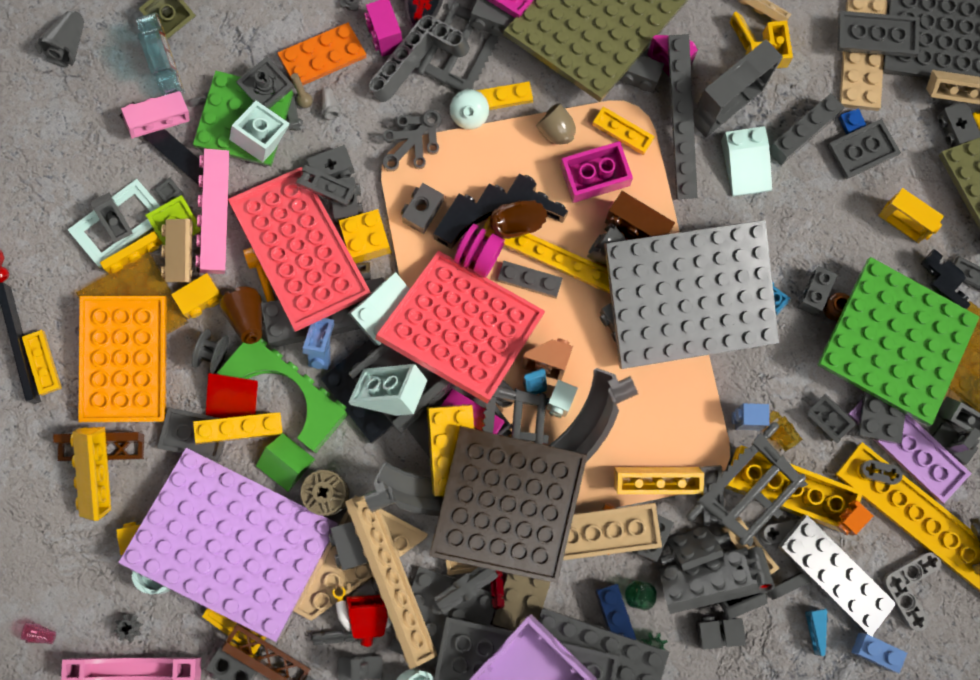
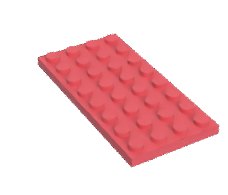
(299, 250)

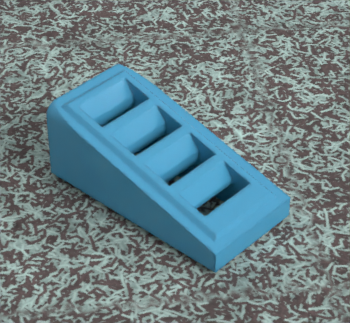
(535, 382)
(817, 628)

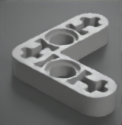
(904, 582)

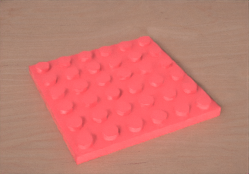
(461, 326)

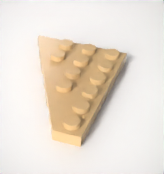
(318, 592)

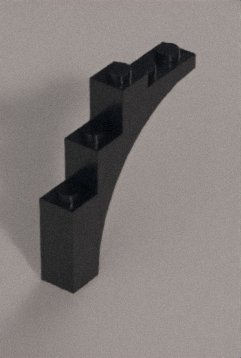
(466, 212)

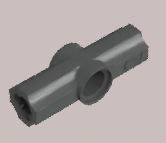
(464, 588)

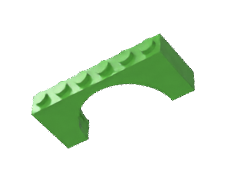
(322, 413)

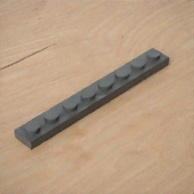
(682, 116)

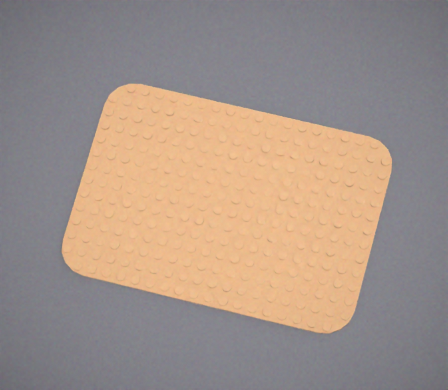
(678, 405)

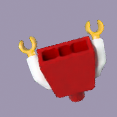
(363, 616)

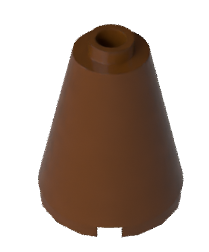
(244, 313)

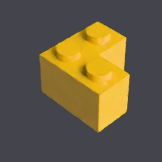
(778, 35)

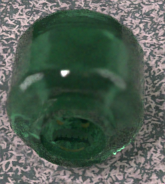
(640, 595)

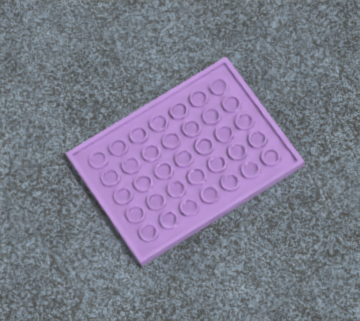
(229, 544)

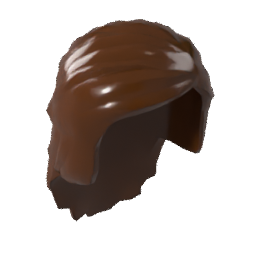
(518, 219)

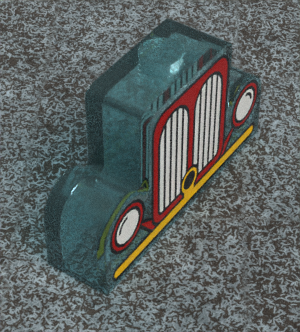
(159, 54)

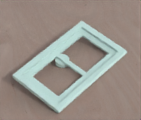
(78, 229)

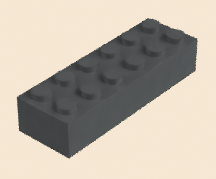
(281, 332)

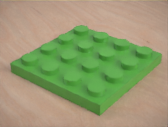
(222, 109)

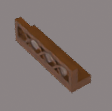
(111, 438)
(257, 663)

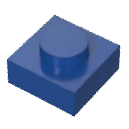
(852, 121)

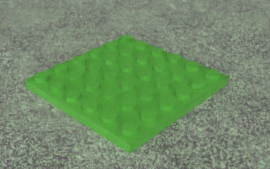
(899, 341)

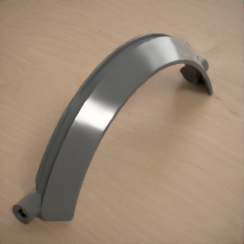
(582, 436)

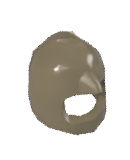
(557, 125)

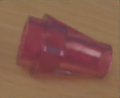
(36, 633)

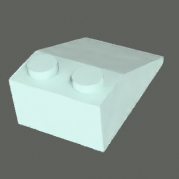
(747, 161)
(379, 305)
(389, 389)

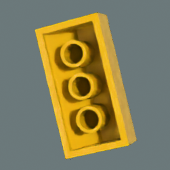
(91, 472)

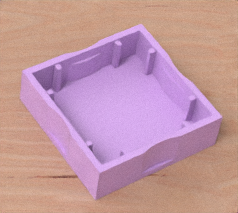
(532, 655)

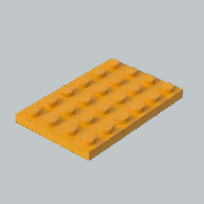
(122, 358)

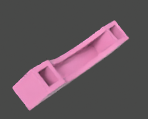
(132, 668)

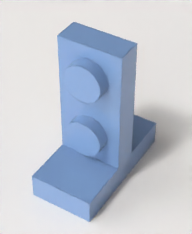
(318, 344)

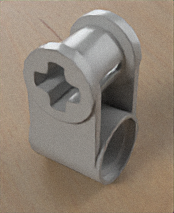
(779, 532)

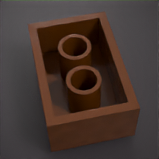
(636, 218)

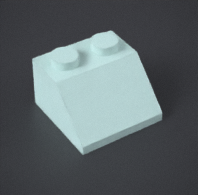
(258, 131)

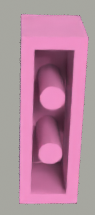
(155, 114)

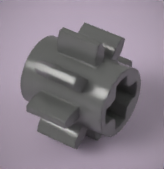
(127, 621)

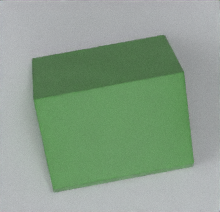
(284, 462)

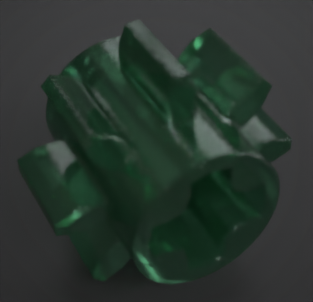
(656, 639)

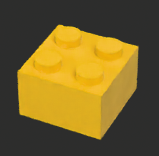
(365, 236)

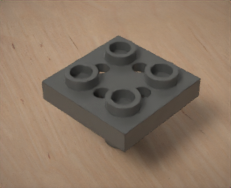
(260, 81)

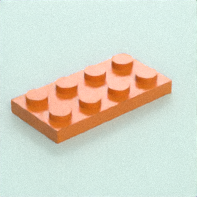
(322, 54)

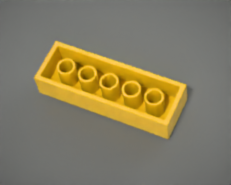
(820, 499)

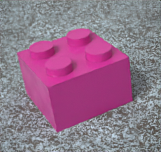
(383, 26)

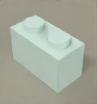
(561, 399)

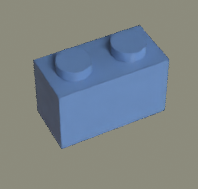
(751, 417)
(879, 652)

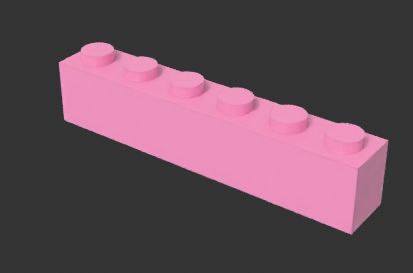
(214, 211)

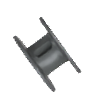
(210, 351)

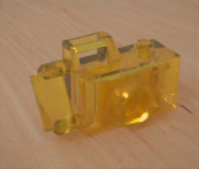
(786, 433)

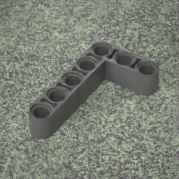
(412, 49)

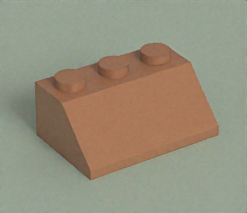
(551, 356)

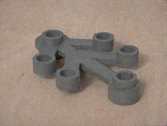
(413, 137)

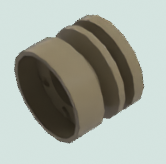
(336, 496)

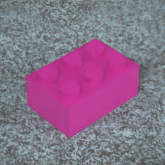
(596, 172)

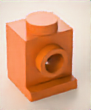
(854, 519)

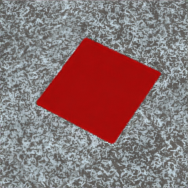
(230, 396)

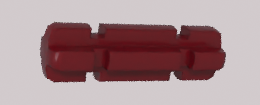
(497, 592)

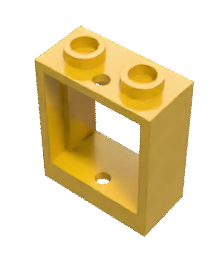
(911, 216)

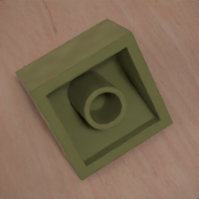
(172, 13)

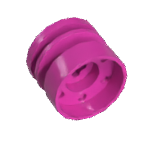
(479, 250)

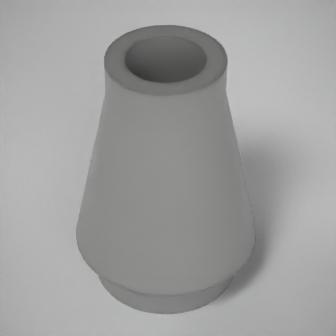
(330, 106)

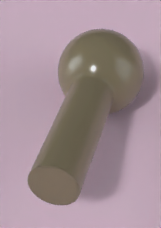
(304, 99)

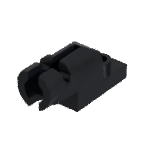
(947, 277)

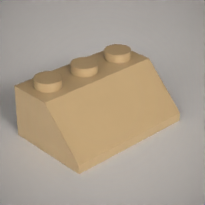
(177, 250)

